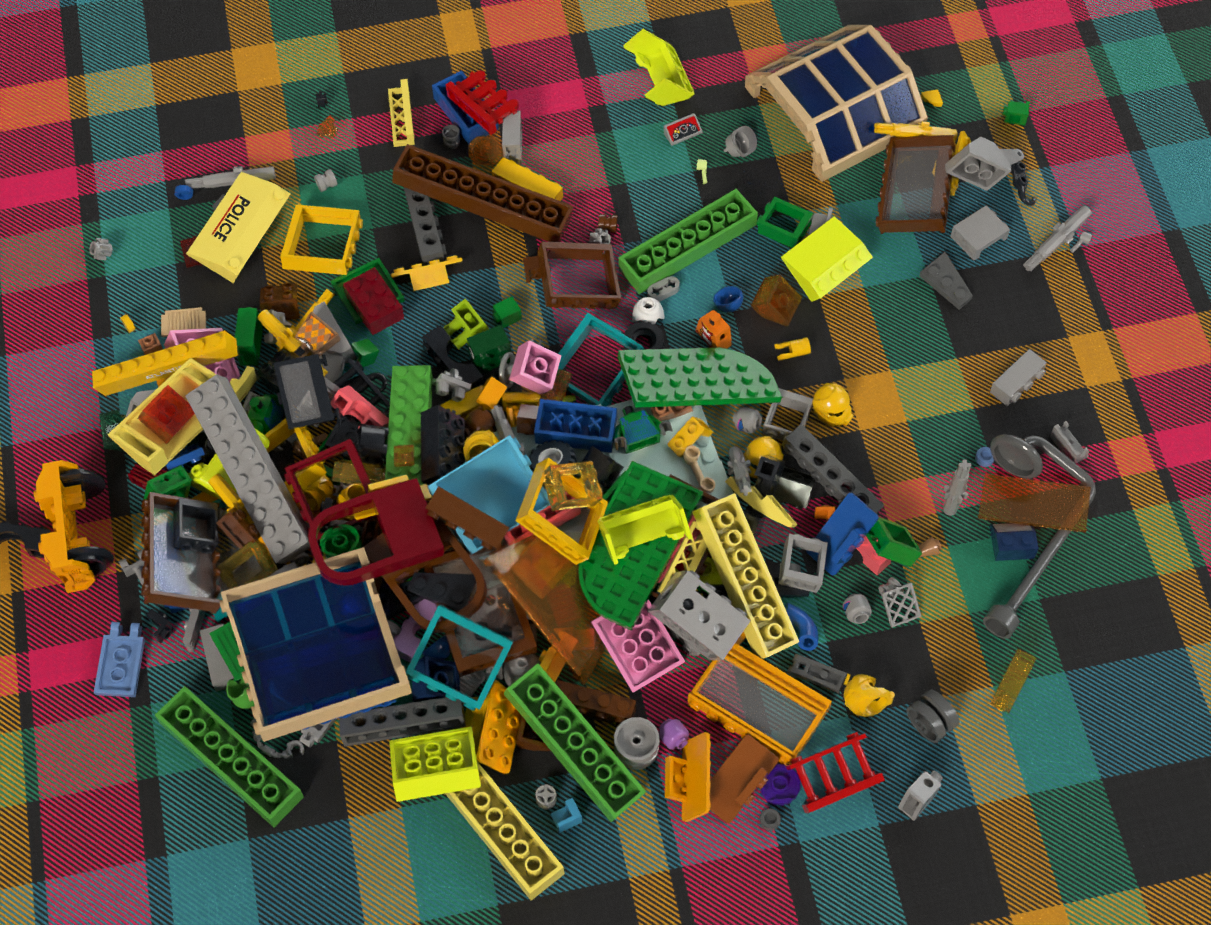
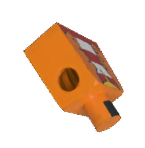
(712, 329)

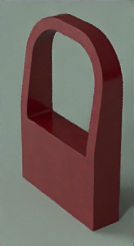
(405, 525)

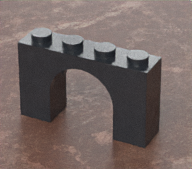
(768, 473)

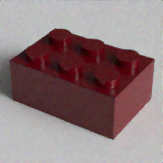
(373, 301)

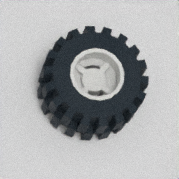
(557, 451)

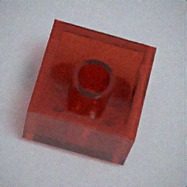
(166, 414)

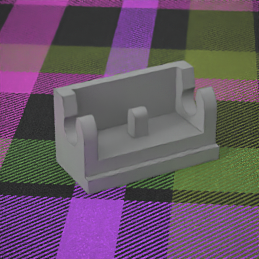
(1068, 444)

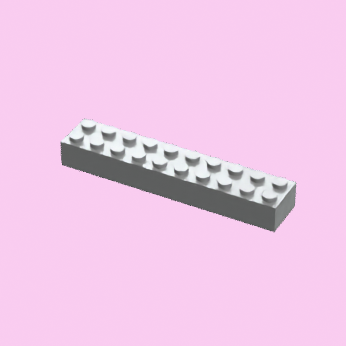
(250, 468)

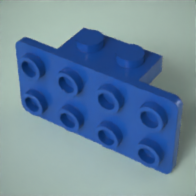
(845, 532)

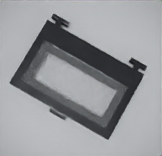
(304, 391)

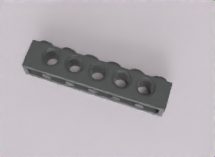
(425, 226)
(829, 464)
(394, 727)

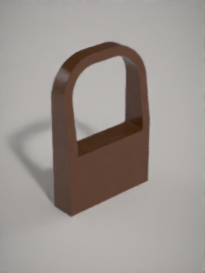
(378, 550)

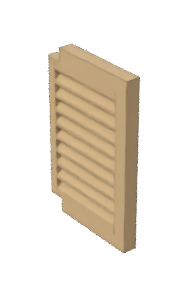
(182, 320)

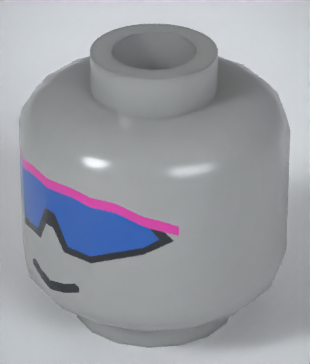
(747, 420)
(857, 608)

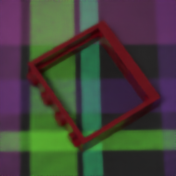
(298, 493)

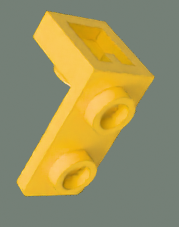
(689, 435)

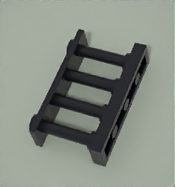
(356, 368)

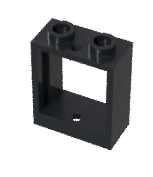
(196, 510)

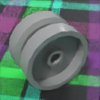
(644, 734)

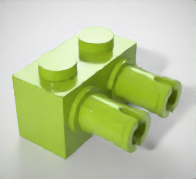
(465, 317)

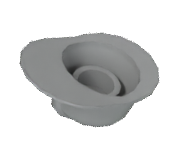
(741, 142)

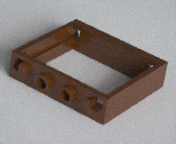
(579, 251)

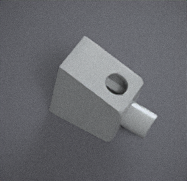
(920, 794)

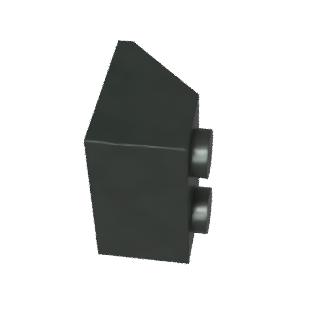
(794, 488)

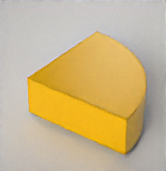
(932, 97)

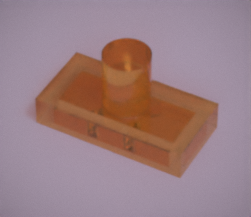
(560, 386)

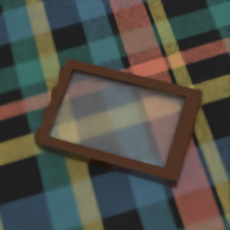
(496, 610)

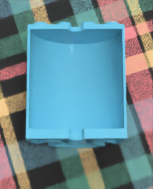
(493, 484)

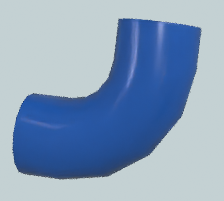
(804, 626)

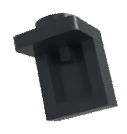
(164, 626)

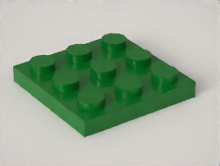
(338, 283)

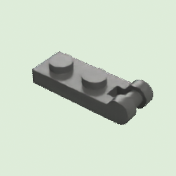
(817, 673)

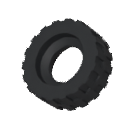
(647, 329)

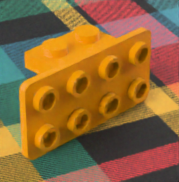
(498, 731)
(689, 777)

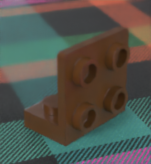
(280, 299)

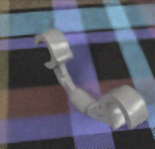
(271, 752)

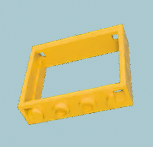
(326, 215)
(281, 433)
(548, 532)

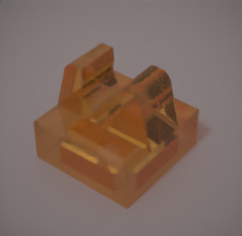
(327, 128)
(404, 455)

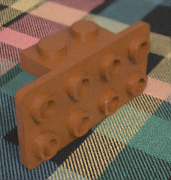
(740, 778)

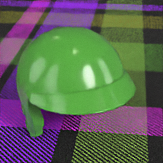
(238, 694)

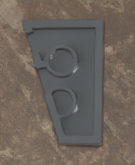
(947, 281)

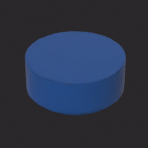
(183, 192)

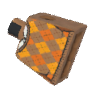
(315, 337)

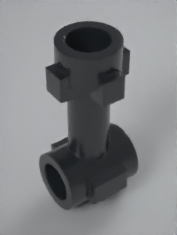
(505, 631)

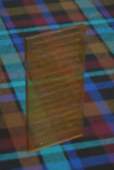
(1034, 503)

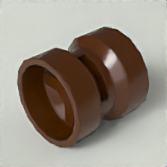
(608, 223)

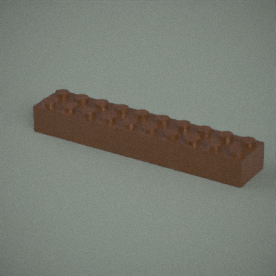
(482, 194)

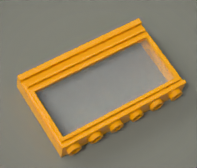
(759, 702)

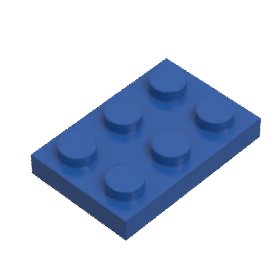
(190, 453)

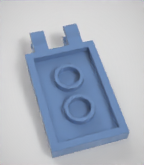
(120, 662)

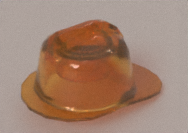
(485, 150)

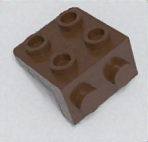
(238, 527)

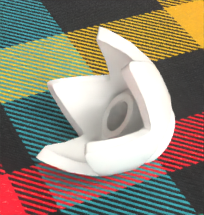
(647, 314)

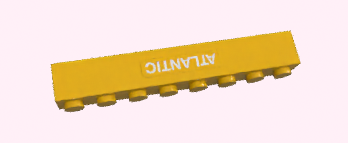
(163, 363)

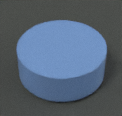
(984, 457)

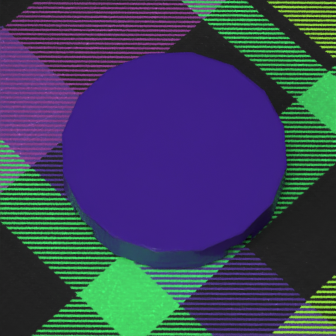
(782, 786)

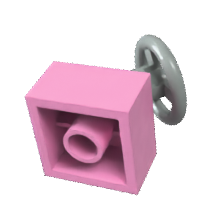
(531, 368)

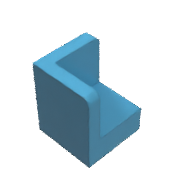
(567, 816)

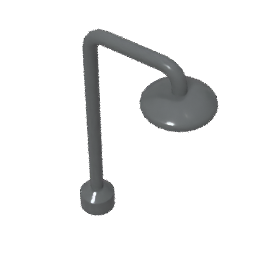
(1023, 461)

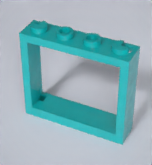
(574, 342)
(435, 685)

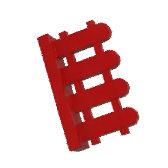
(482, 110)

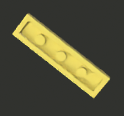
(406, 113)
(698, 550)

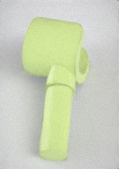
(702, 165)

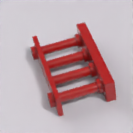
(832, 793)

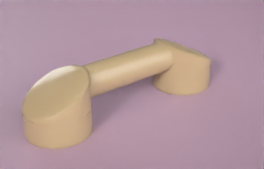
(691, 457)

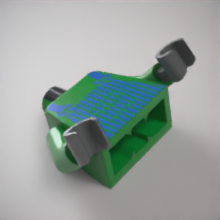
(266, 414)
(638, 430)

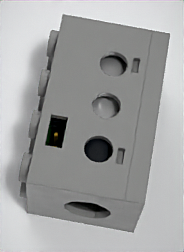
(699, 615)

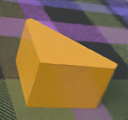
(491, 393)

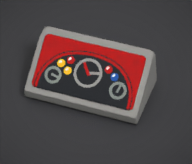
(682, 129)

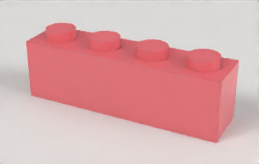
(556, 518)

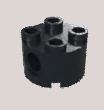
(372, 444)
(606, 467)

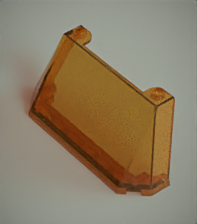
(553, 599)

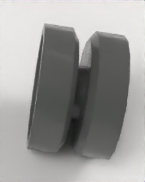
(932, 716)

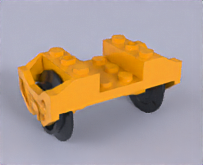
(60, 492)

